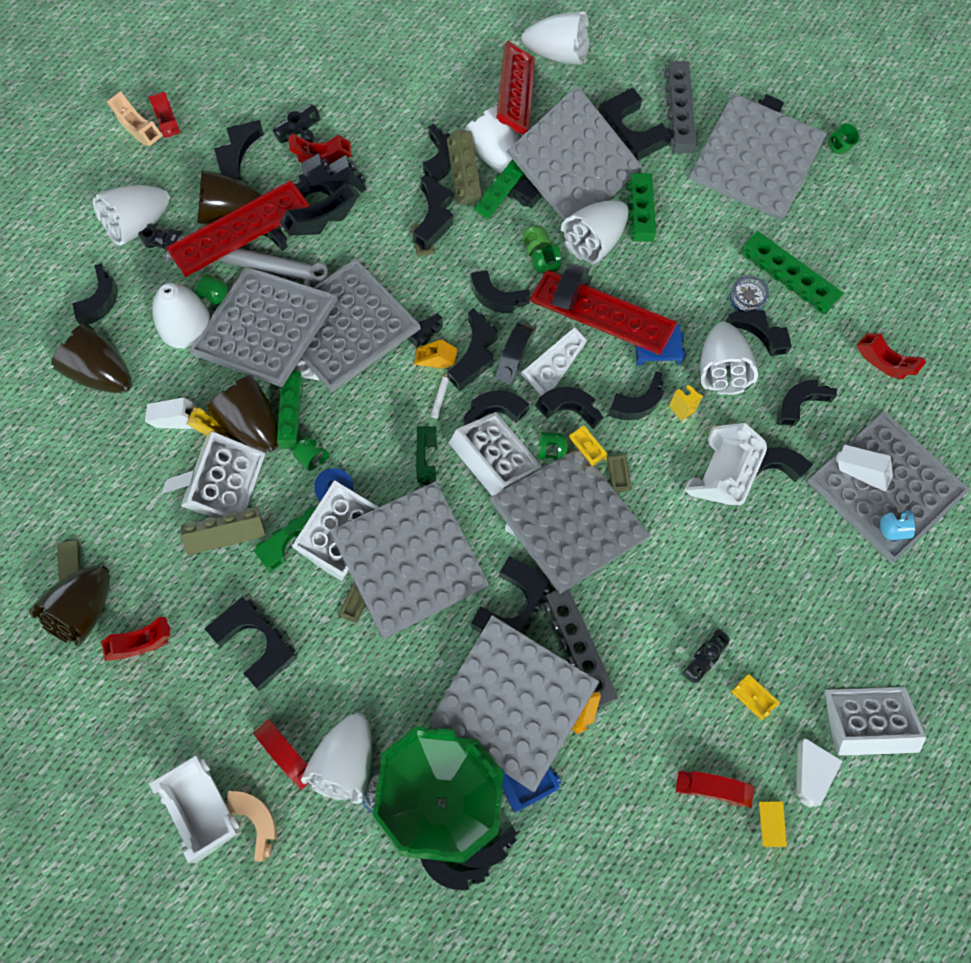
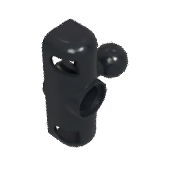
(297, 123)
(706, 656)

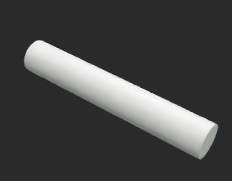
(439, 398)

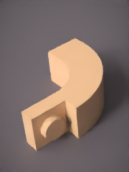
(141, 129)
(262, 817)

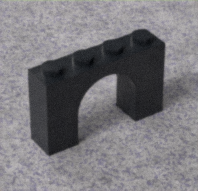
(639, 143)
(532, 584)
(243, 616)

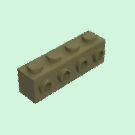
(464, 167)
(222, 531)

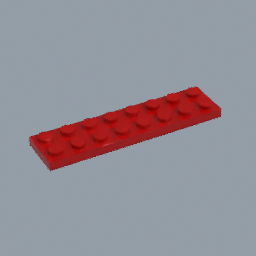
(515, 88)
(235, 229)
(609, 315)

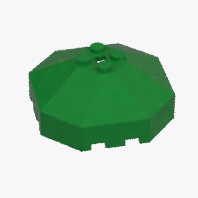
(430, 767)

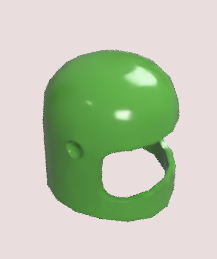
(538, 234)

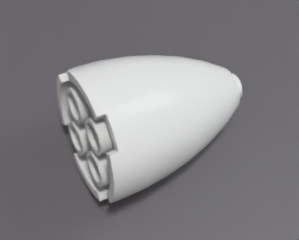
(559, 37)
(492, 139)
(129, 210)
(595, 229)
(179, 315)
(722, 348)
(342, 761)

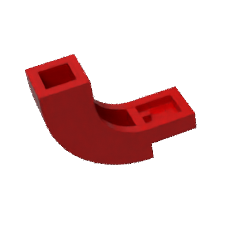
(164, 114)
(331, 150)
(881, 356)
(136, 642)
(281, 752)
(715, 787)

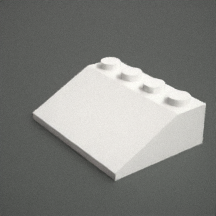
(493, 453)
(222, 477)
(335, 509)
(873, 721)

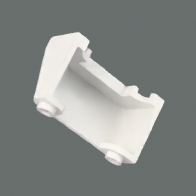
(732, 467)
(196, 808)

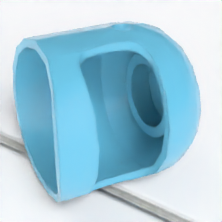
(898, 529)

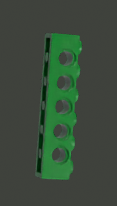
(800, 272)

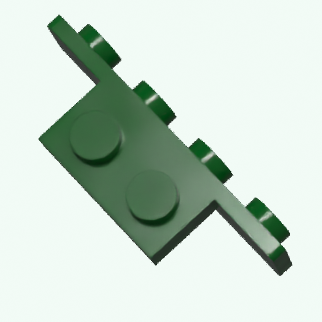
(499, 190)

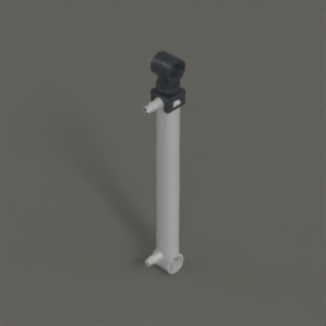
(243, 258)

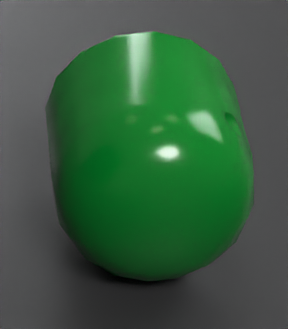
(843, 138)
(546, 254)
(212, 289)
(551, 438)
(305, 450)

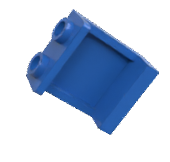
(672, 351)
(521, 797)

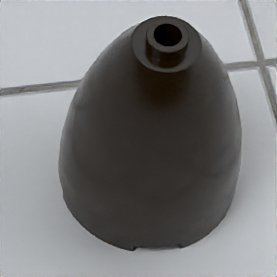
(221, 196)
(92, 361)
(246, 414)
(73, 604)

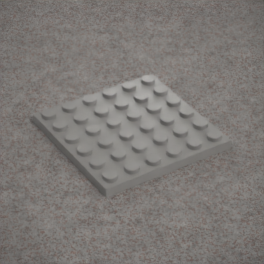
(574, 156)
(757, 156)
(263, 326)
(358, 328)
(917, 485)
(569, 519)
(409, 559)
(515, 701)

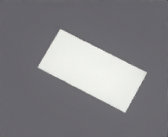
(177, 482)

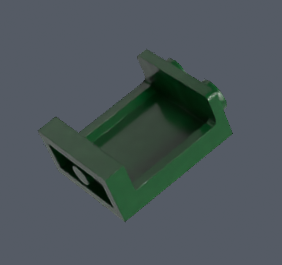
(425, 438)

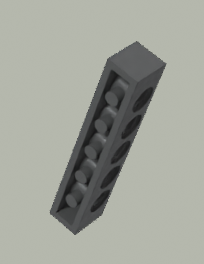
(681, 107)
(582, 637)

